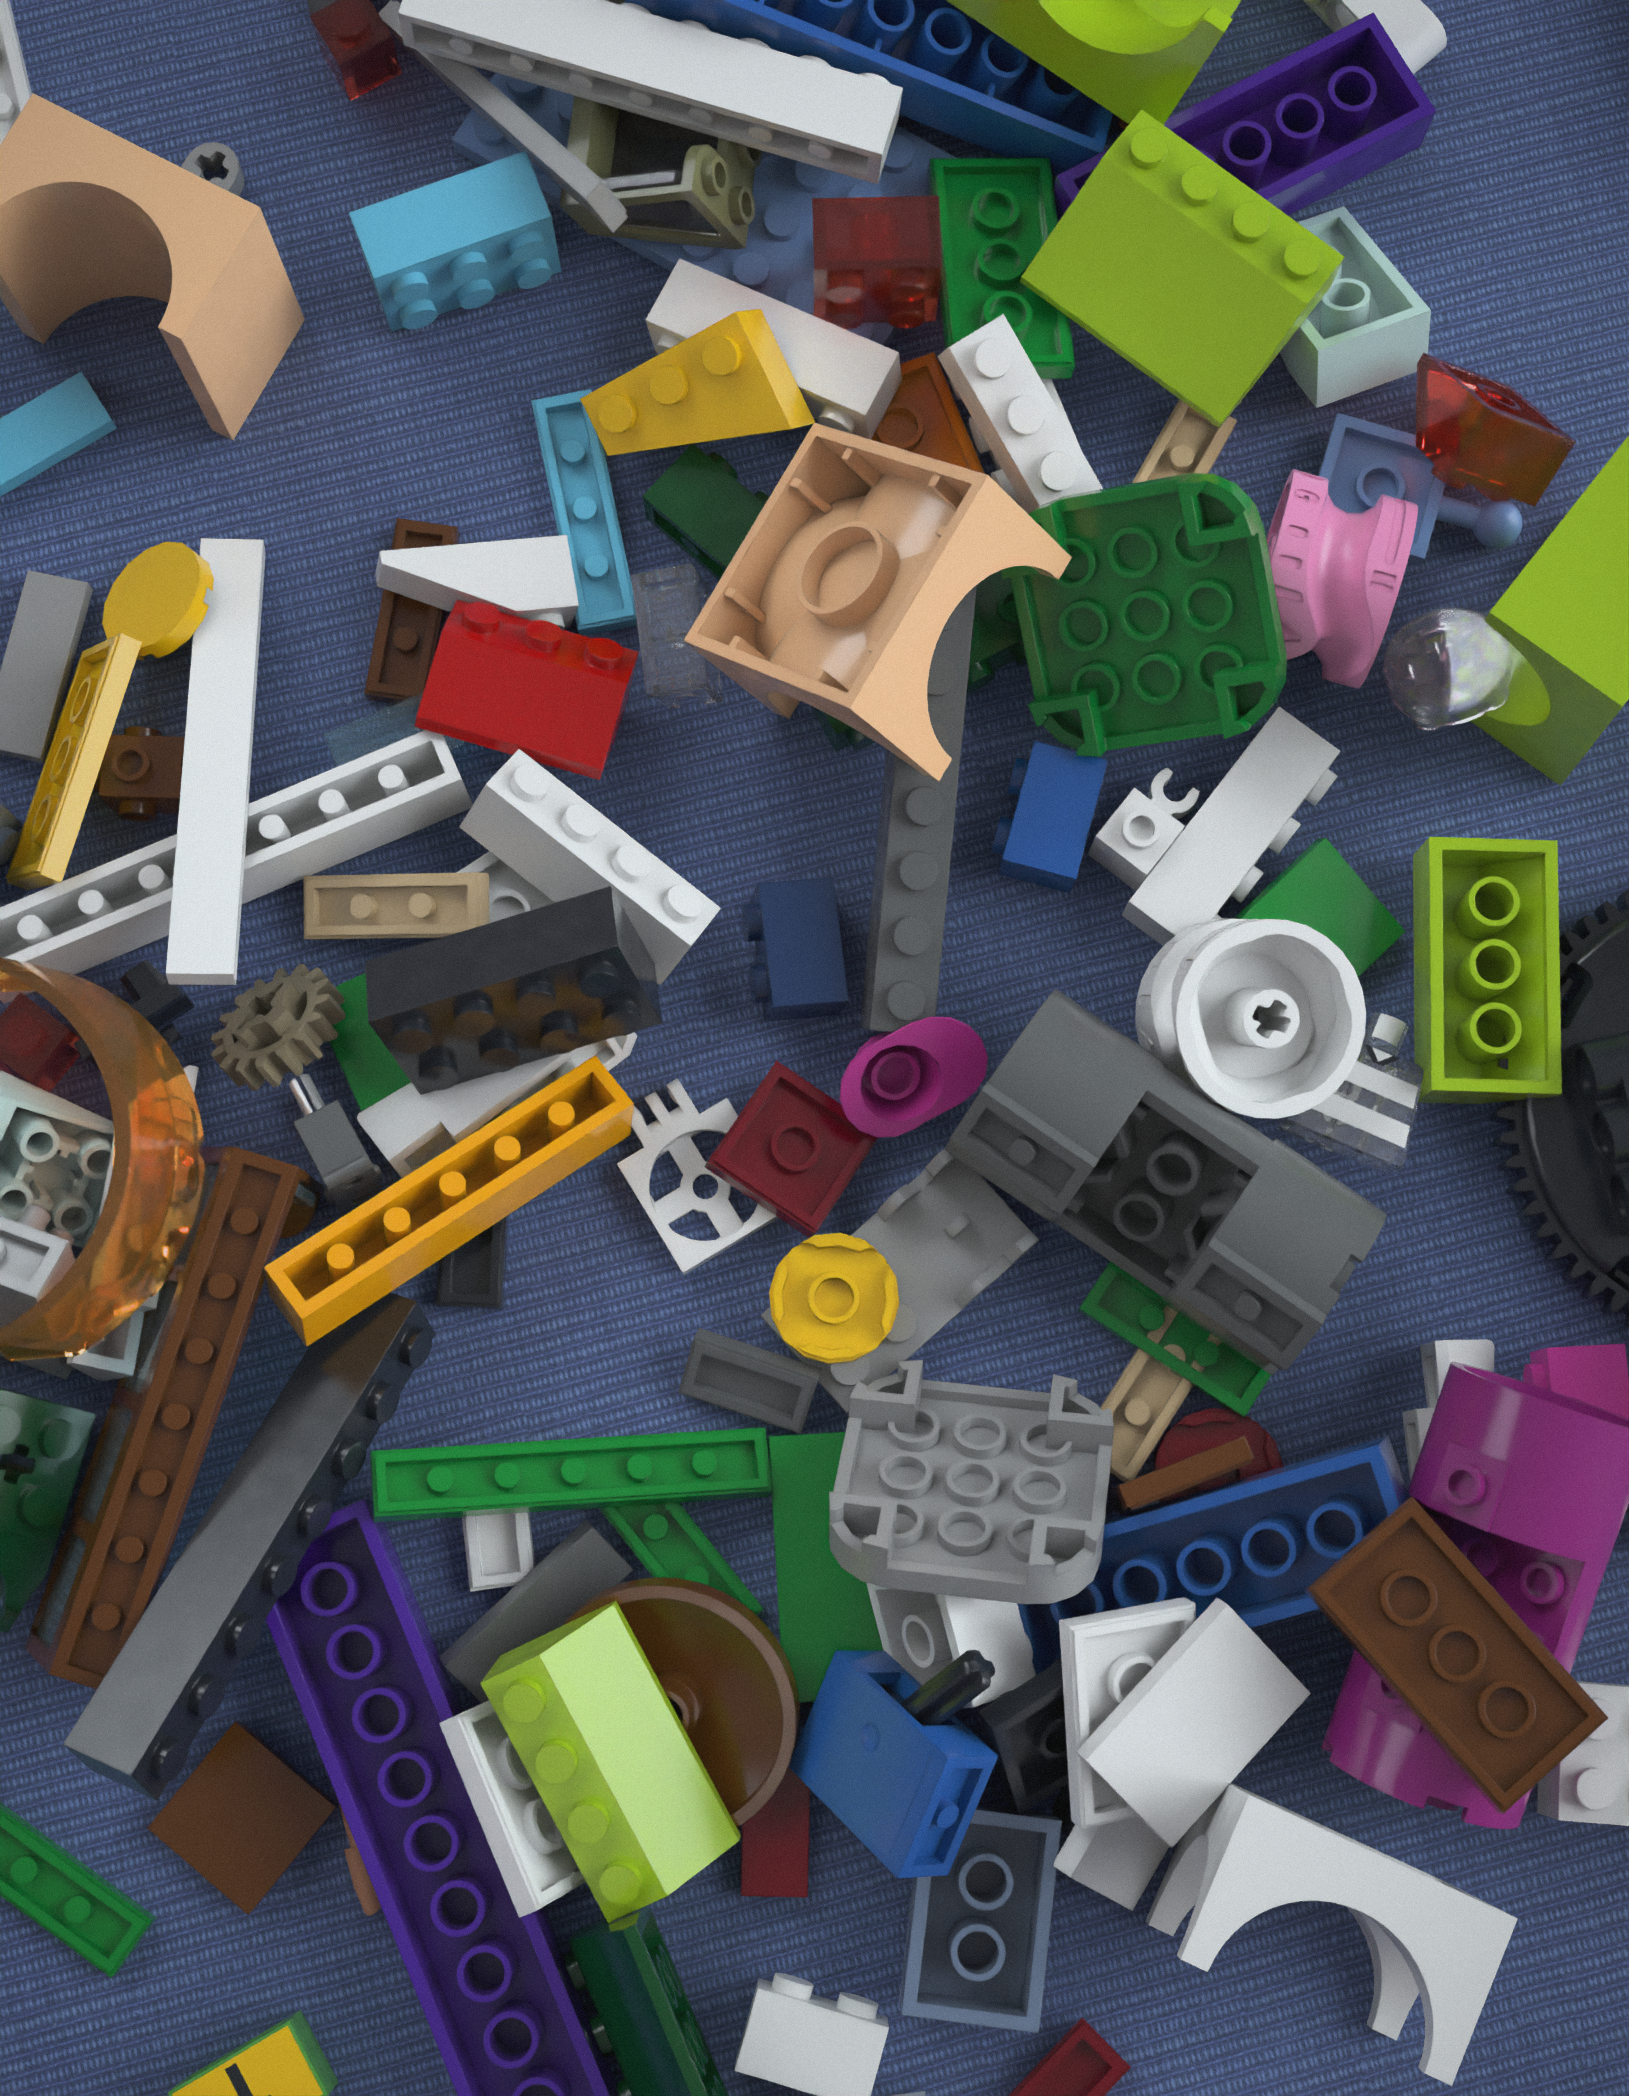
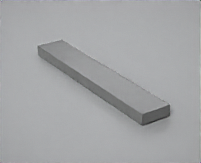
(518, 129)

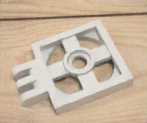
(673, 1134)

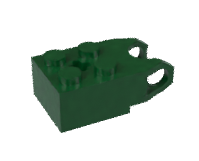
(38, 1470)

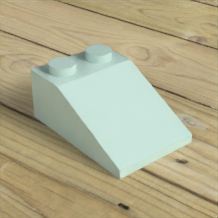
(1365, 325)

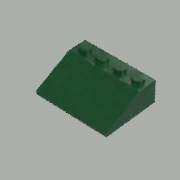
(642, 2008)

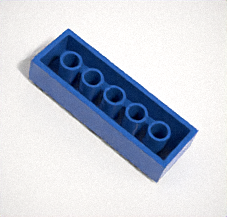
(1236, 1542)

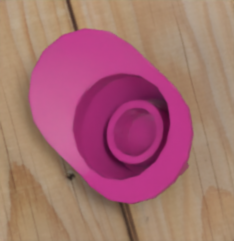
(912, 1075)

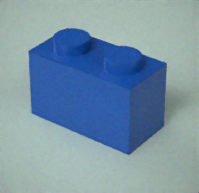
(1050, 817)

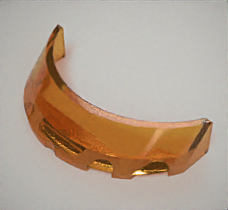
(153, 1179)

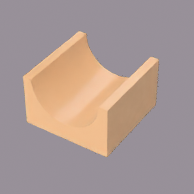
(111, 220)

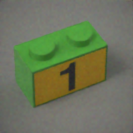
(274, 2063)

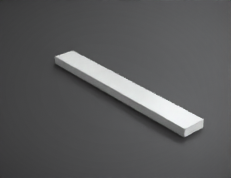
(217, 769)

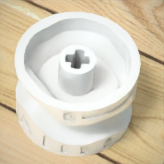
(1253, 1014)

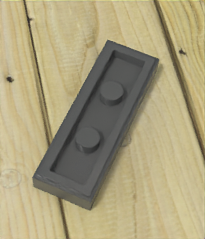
(537, 1604)

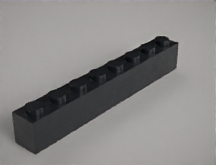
(249, 1547)

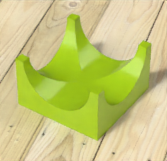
(1113, 50)

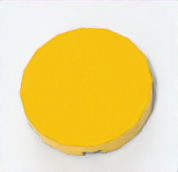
(159, 598)
(834, 1298)

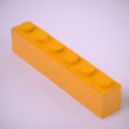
(449, 1200)

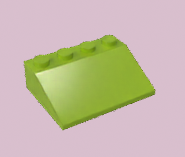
(1182, 268)

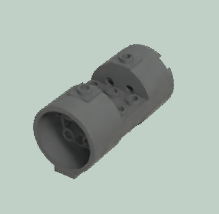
(1167, 1183)

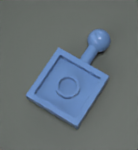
(1375, 460)

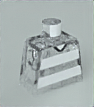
(1374, 1106)

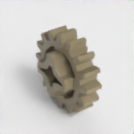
(278, 1027)

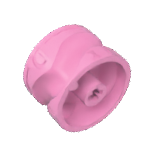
(1337, 574)

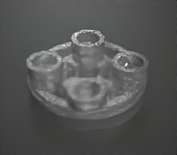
(1447, 668)

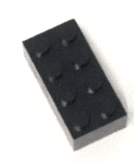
(513, 991)

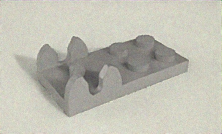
(945, 1245)

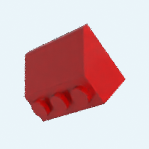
(527, 688)

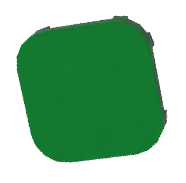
(1157, 619)

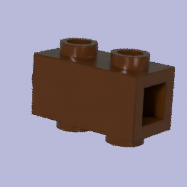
(141, 774)

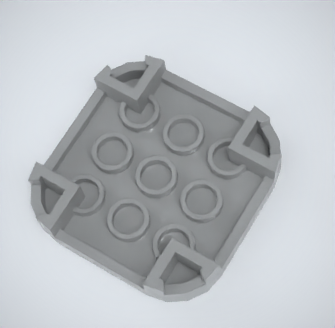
(972, 1488)

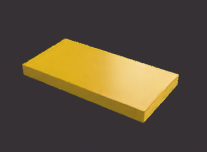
(73, 763)

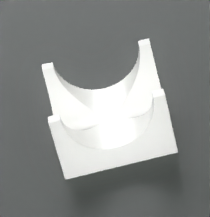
(1418, 1928)

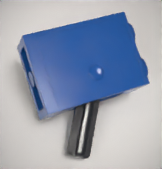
(898, 1757)

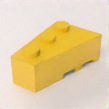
(701, 390)

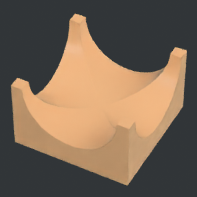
(855, 582)

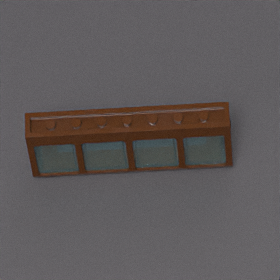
(166, 1414)

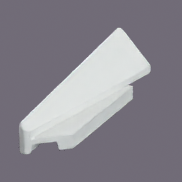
(420, 1127)

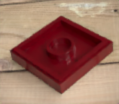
(791, 1150)

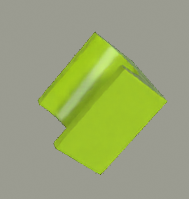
(1569, 631)

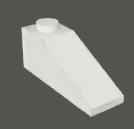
(516, 576)

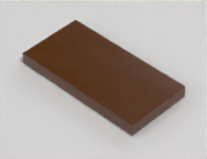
(1456, 1655)

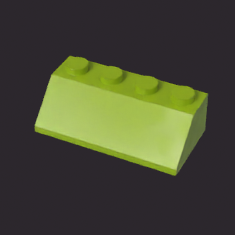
(1486, 969)
(610, 1760)

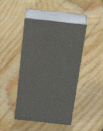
(749, 1380)

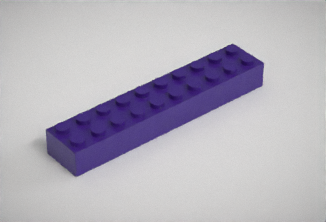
(374, 1709)

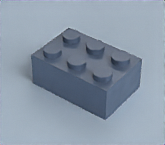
(985, 1927)

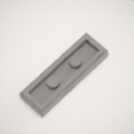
(39, 662)

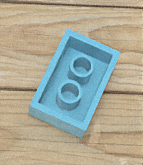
(458, 242)

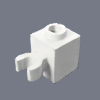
(1141, 831)

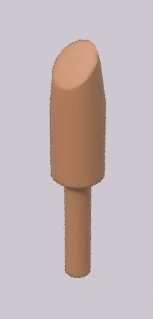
(359, 1875)

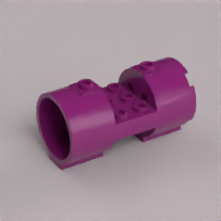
(1535, 1504)

